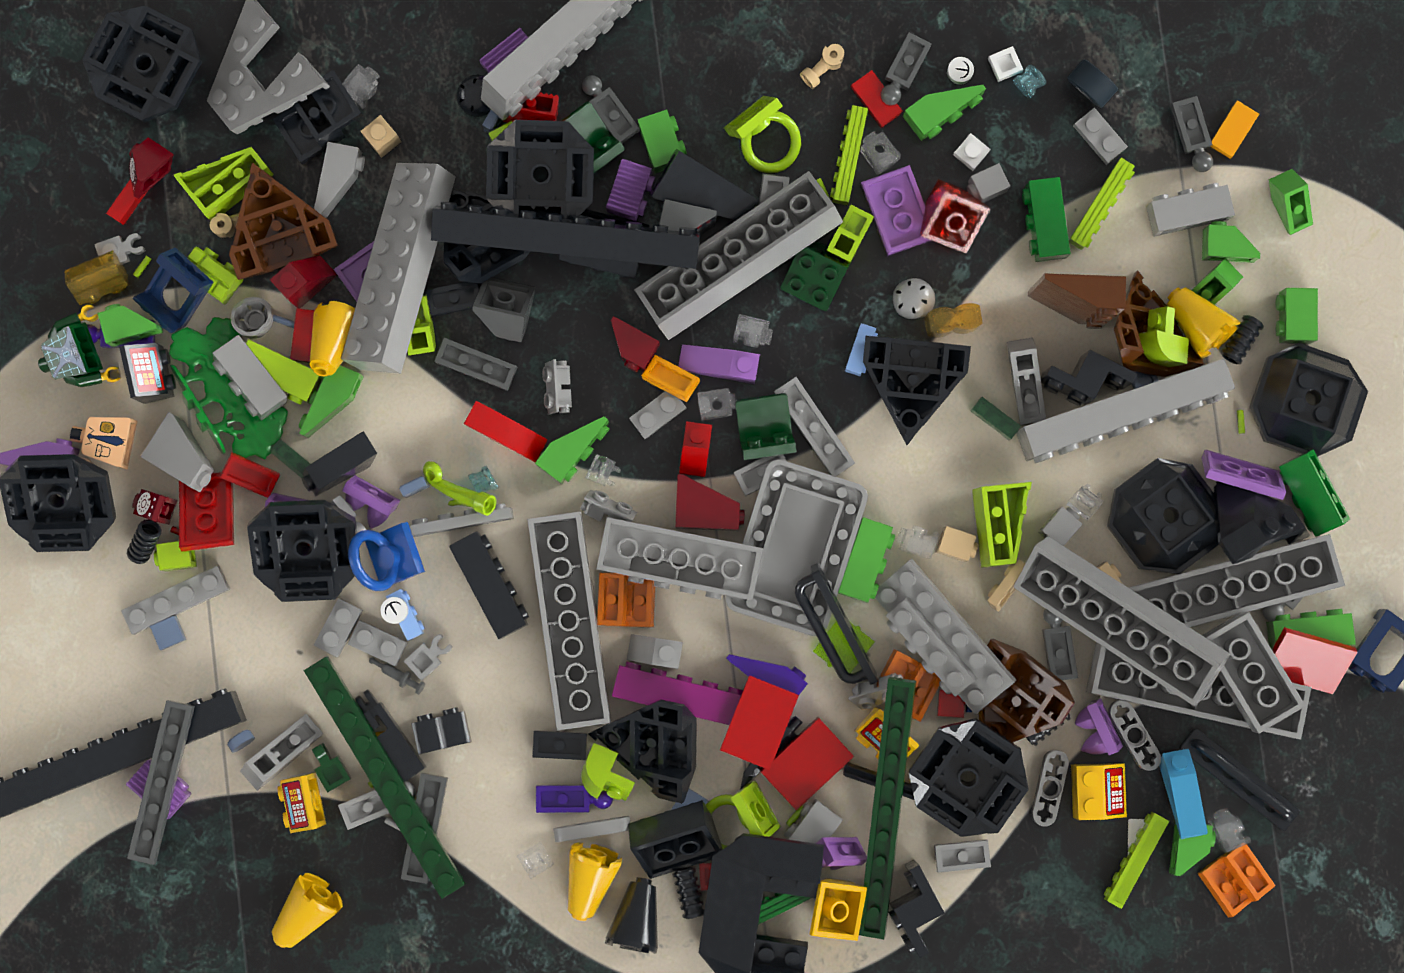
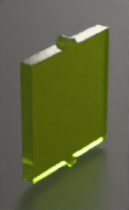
(843, 647)

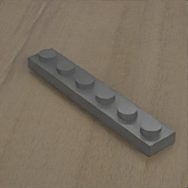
(161, 782)

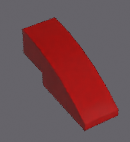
(505, 431)

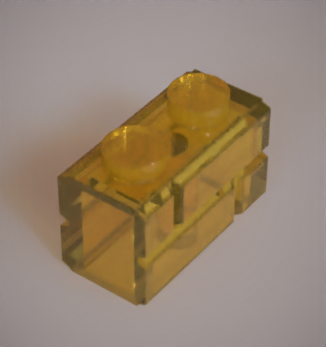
(96, 278)

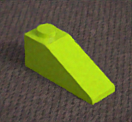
(289, 375)

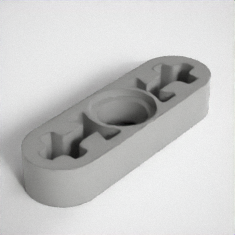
(1130, 714)
(1062, 770)
(591, 829)

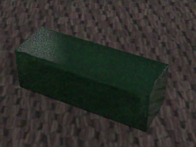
(995, 418)
(290, 457)

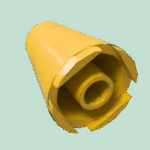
(1201, 321)
(329, 336)
(589, 878)
(305, 910)

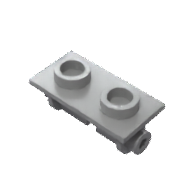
(557, 399)
(598, 503)
(868, 696)

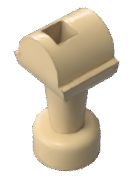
(831, 59)
(224, 225)

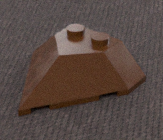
(275, 228)
(1135, 321)
(1032, 702)

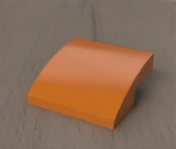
(625, 601)
(913, 670)
(1236, 880)

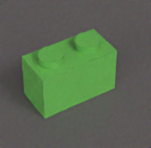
(660, 138)
(1297, 315)

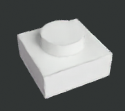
(1005, 64)
(971, 152)

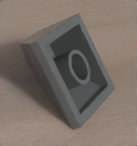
(504, 307)

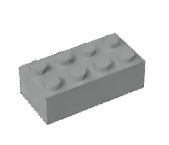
(1254, 674)

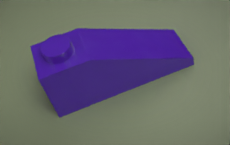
(771, 673)

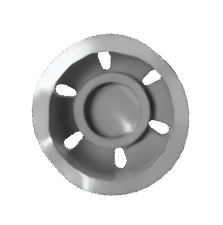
(912, 297)
(254, 320)

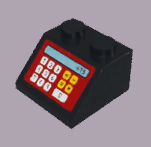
(147, 372)

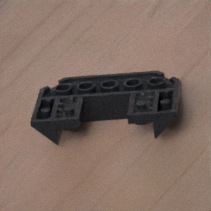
(735, 899)

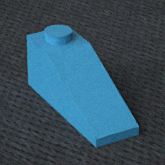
(1183, 793)

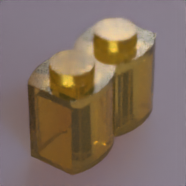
(946, 320)

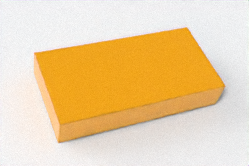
(1234, 129)
(670, 378)

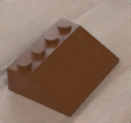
(1082, 298)

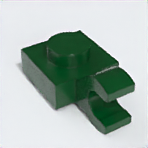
(332, 771)

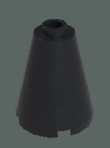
(636, 919)

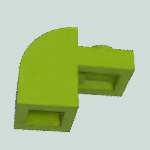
(850, 233)
(423, 333)
(1159, 341)
(597, 774)

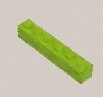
(850, 152)
(1104, 199)
(1136, 860)

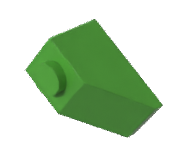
(1291, 200)
(1227, 242)
(1218, 282)
(125, 326)
(1189, 850)

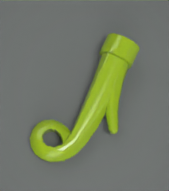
(481, 502)

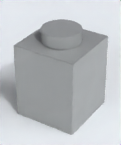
(988, 183)
(1061, 525)

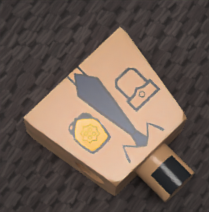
(107, 439)

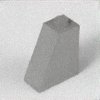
(178, 453)
(654, 651)

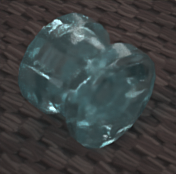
(1030, 81)
(480, 481)

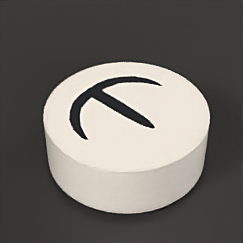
(960, 70)
(394, 610)

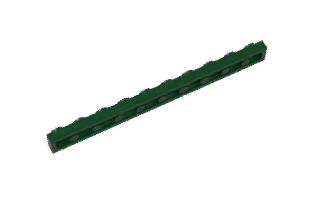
(384, 777)
(887, 805)

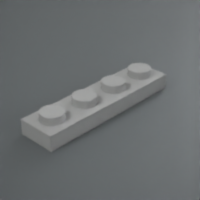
(815, 428)
(448, 522)
(175, 600)

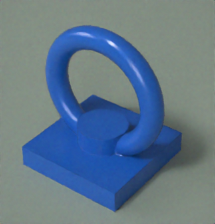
(391, 553)

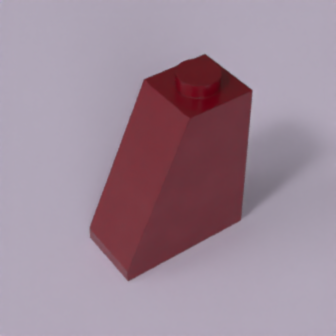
(303, 279)
(705, 508)

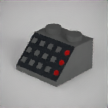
(685, 215)

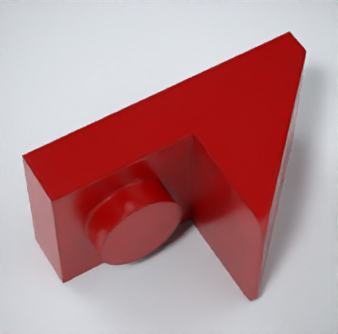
(695, 449)

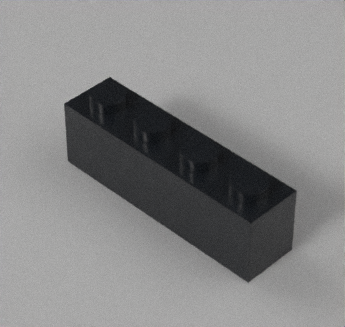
(488, 584)

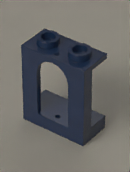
(179, 267)
(1361, 663)

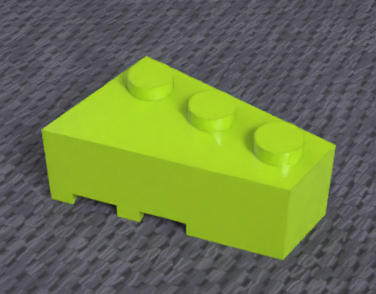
(222, 182)
(999, 521)

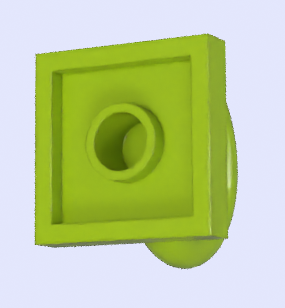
(755, 120)
(751, 809)

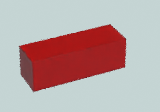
(124, 204)

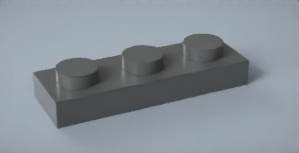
(476, 364)

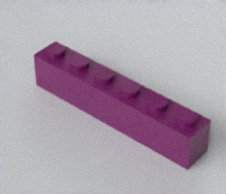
(702, 700)

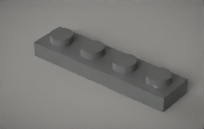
(430, 800)

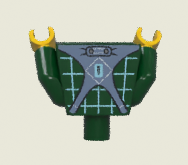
(71, 352)

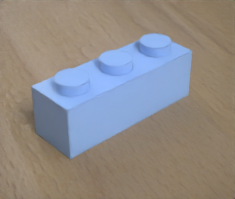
(855, 362)
(410, 626)

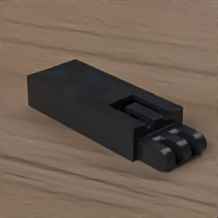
(393, 739)

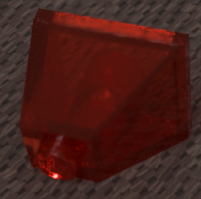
(952, 216)

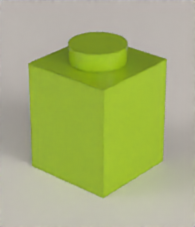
(171, 558)

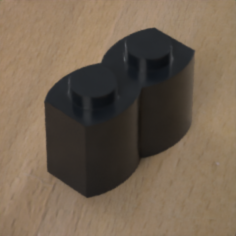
(442, 731)

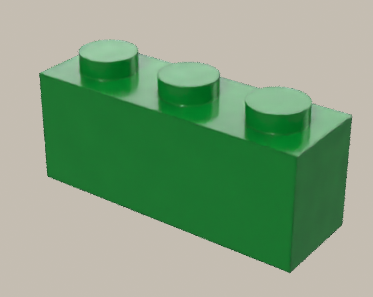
(1046, 219)
(1313, 493)

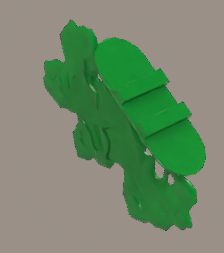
(197, 349)

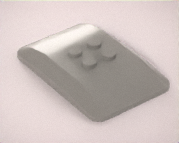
(799, 522)

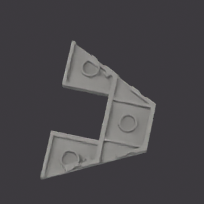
(238, 94)

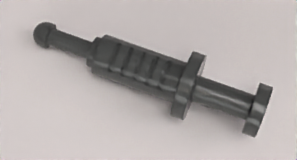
(403, 678)

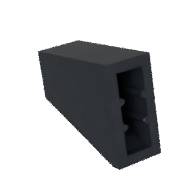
(339, 464)

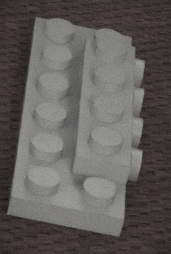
(679, 560)
(942, 638)

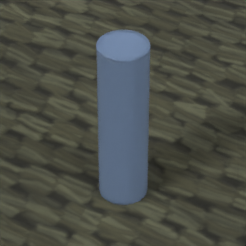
(284, 321)

